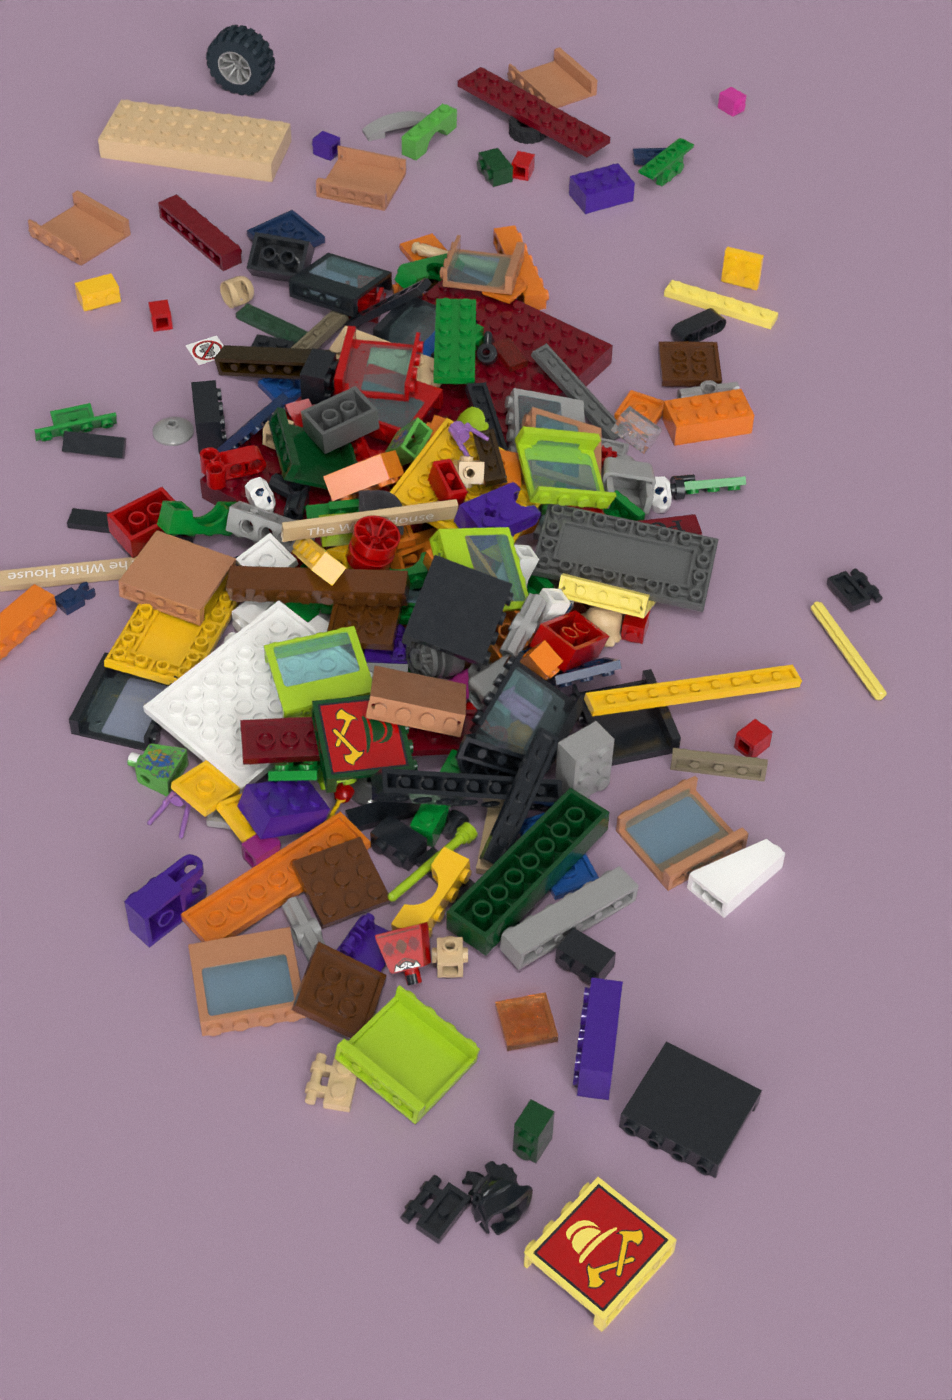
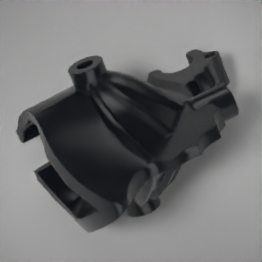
(497, 1194)

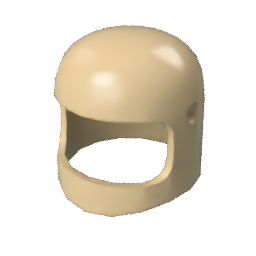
(236, 289)

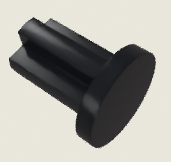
(456, 820)

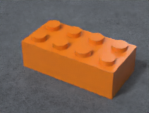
(707, 417)

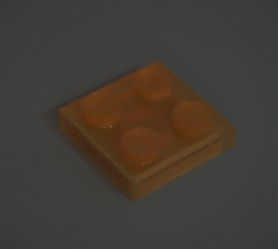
(526, 1021)

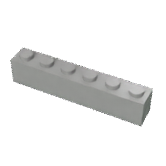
(579, 910)

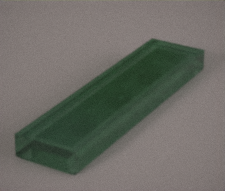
(269, 323)

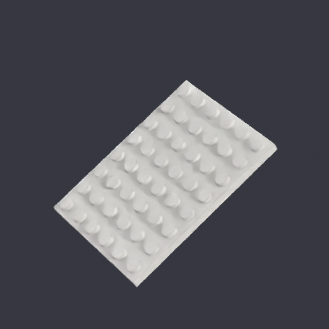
(228, 687)

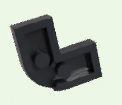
(378, 499)

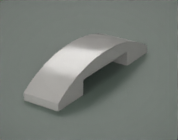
(377, 128)

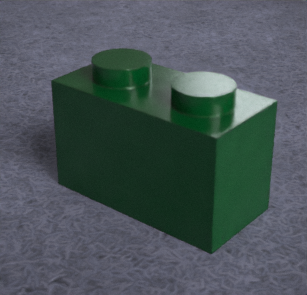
(495, 167)
(533, 1131)

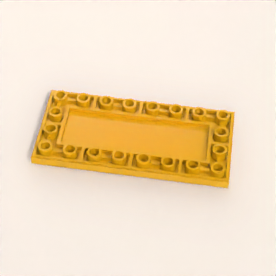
(159, 643)

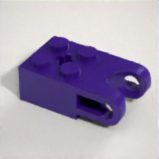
(497, 509)
(159, 903)

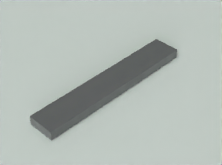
(575, 389)

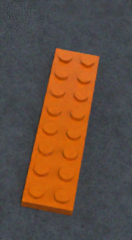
(265, 885)

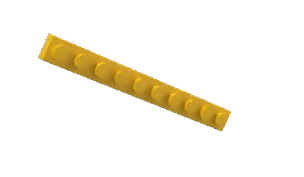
(692, 690)

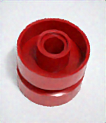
(373, 544)

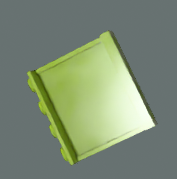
(408, 1055)

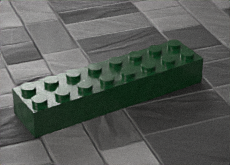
(527, 871)

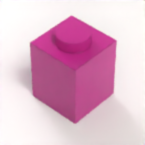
(732, 101)

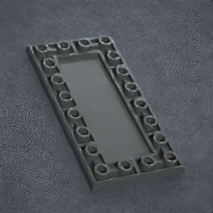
(626, 554)

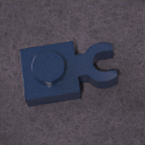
(72, 599)

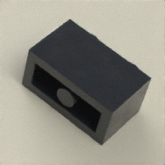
(398, 842)
(584, 956)

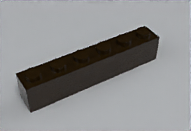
(261, 361)

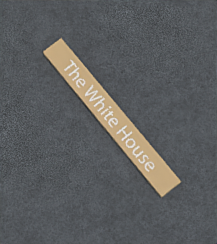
(345, 522)
(64, 574)

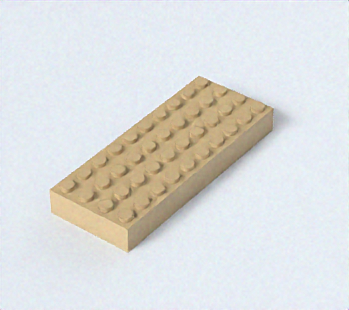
(195, 140)

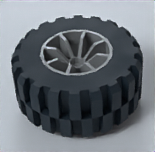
(240, 60)

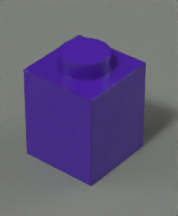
(326, 145)

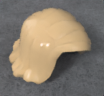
(607, 621)

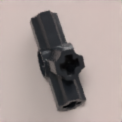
(296, 495)

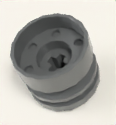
(431, 662)

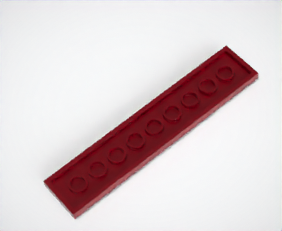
(534, 112)
(295, 741)

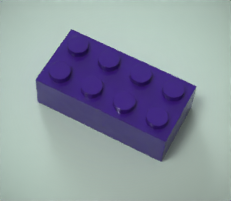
(597, 1038)

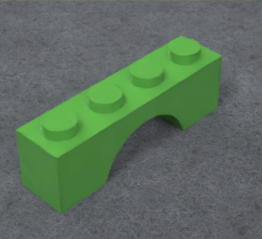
(417, 139)

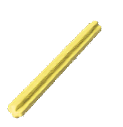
(848, 651)

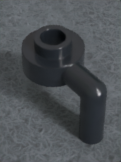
(493, 355)
(677, 485)

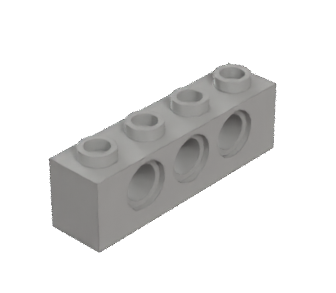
(242, 514)

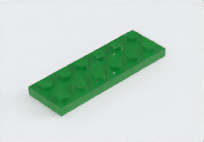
(455, 341)

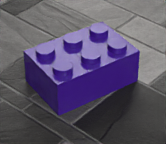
(601, 188)
(282, 807)

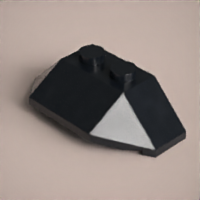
(488, 756)

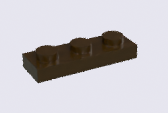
(489, 453)

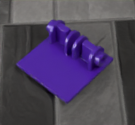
(397, 656)
(361, 943)

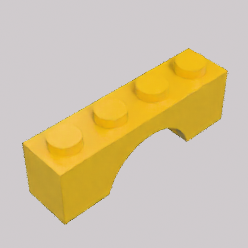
(318, 560)
(449, 872)

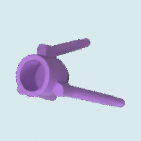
(460, 434)
(176, 800)

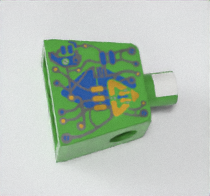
(407, 447)
(159, 766)

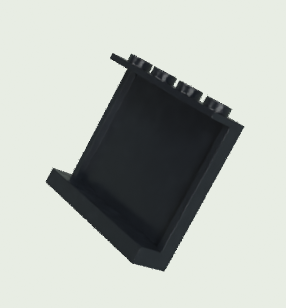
(458, 611)
(637, 732)
(689, 1109)

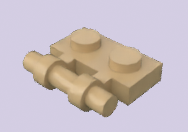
(340, 1088)

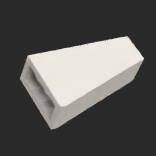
(735, 877)

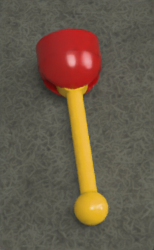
(342, 795)

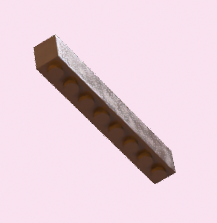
(307, 587)

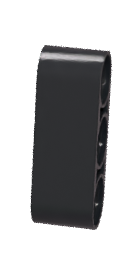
(698, 326)

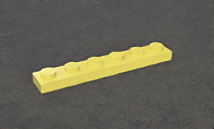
(721, 304)

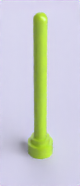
(465, 834)

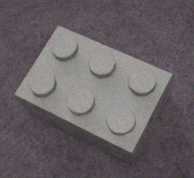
(585, 760)

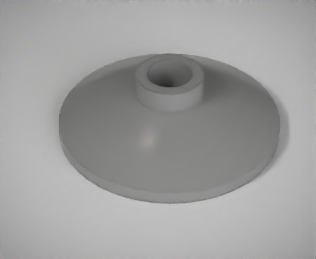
(173, 431)

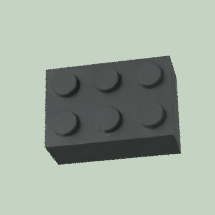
(340, 419)

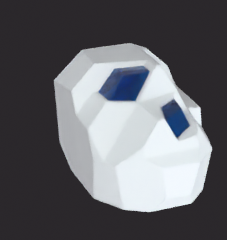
(260, 494)
(662, 495)

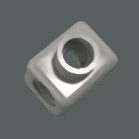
(631, 479)
(481, 682)

